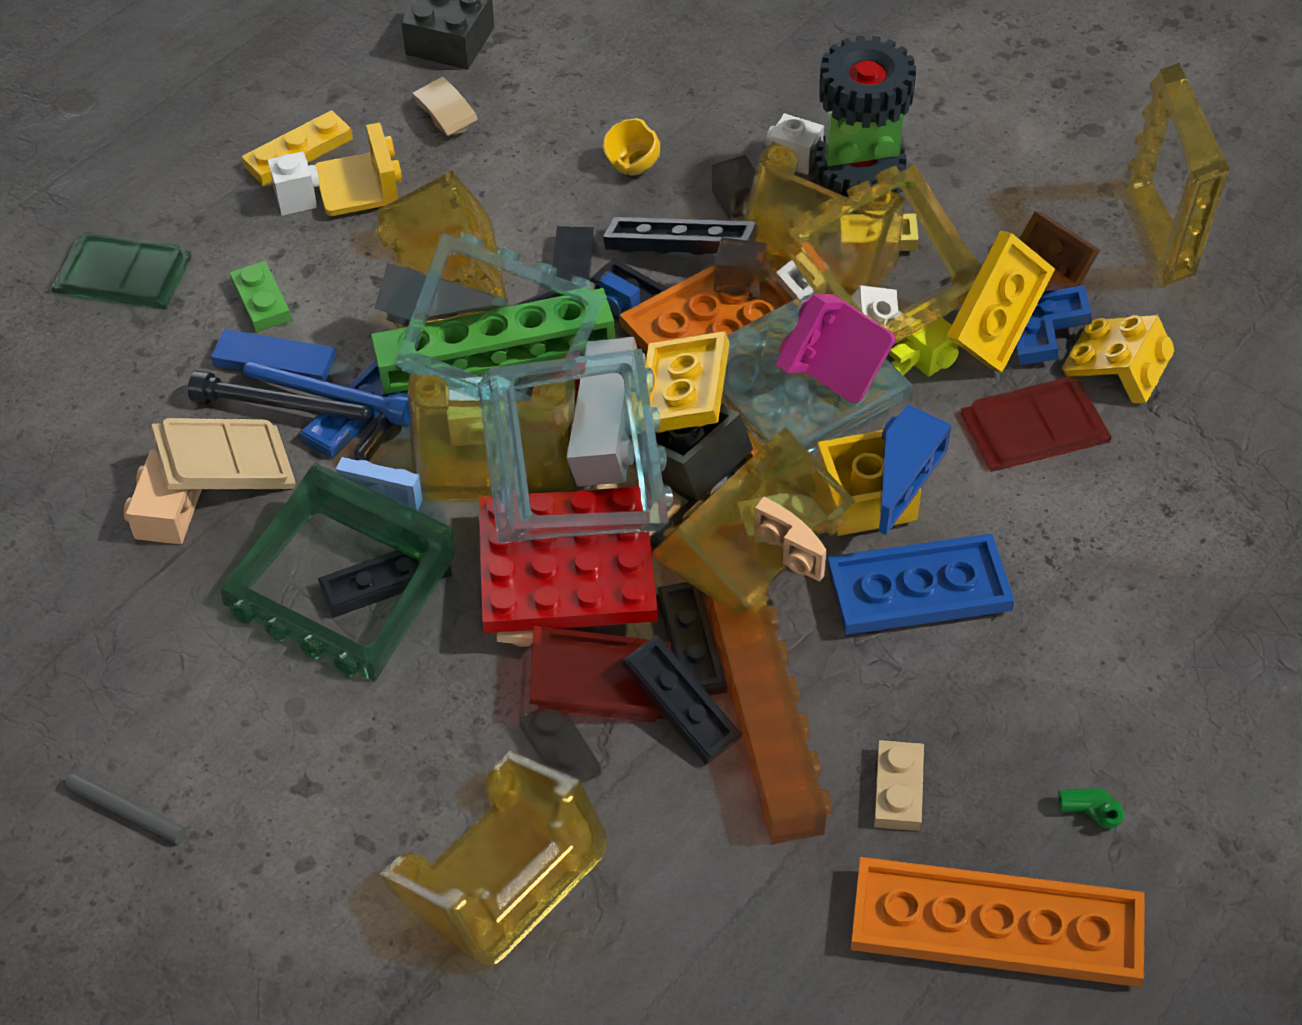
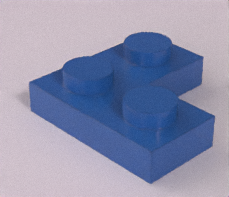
(1053, 311)

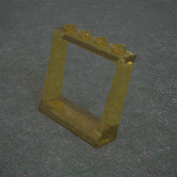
(947, 241)
(1179, 243)

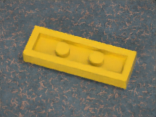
(313, 138)

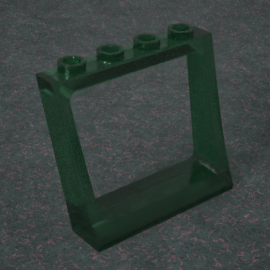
(363, 511)

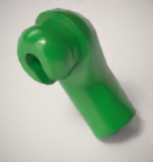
(1094, 803)

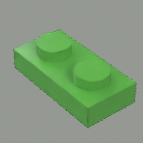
(260, 296)

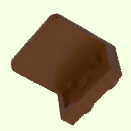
(1061, 249)

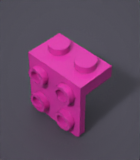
(836, 346)

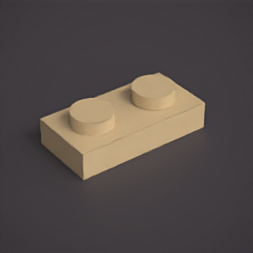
(899, 785)

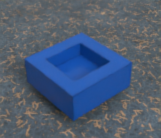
(620, 293)

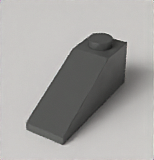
(402, 289)

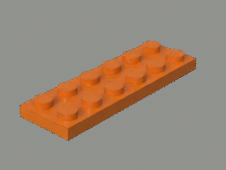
(999, 921)

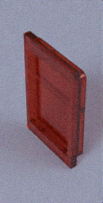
(1034, 423)
(586, 675)

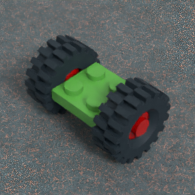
(865, 97)

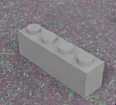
(601, 427)

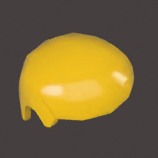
(631, 147)

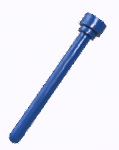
(393, 407)

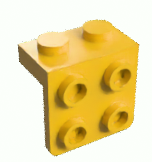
(361, 179)
(1127, 346)

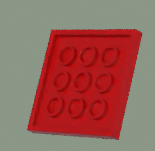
(570, 577)

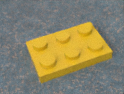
(1001, 301)
(688, 379)

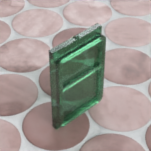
(122, 270)

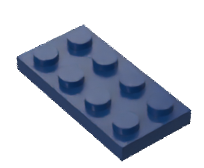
(919, 584)

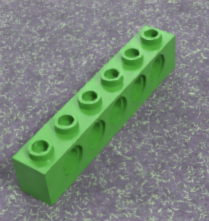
(494, 338)

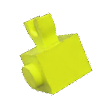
(926, 349)

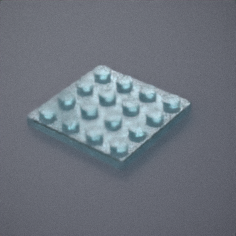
(797, 401)

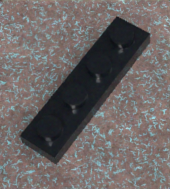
(674, 235)

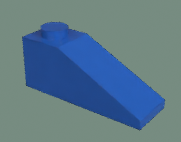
(911, 453)

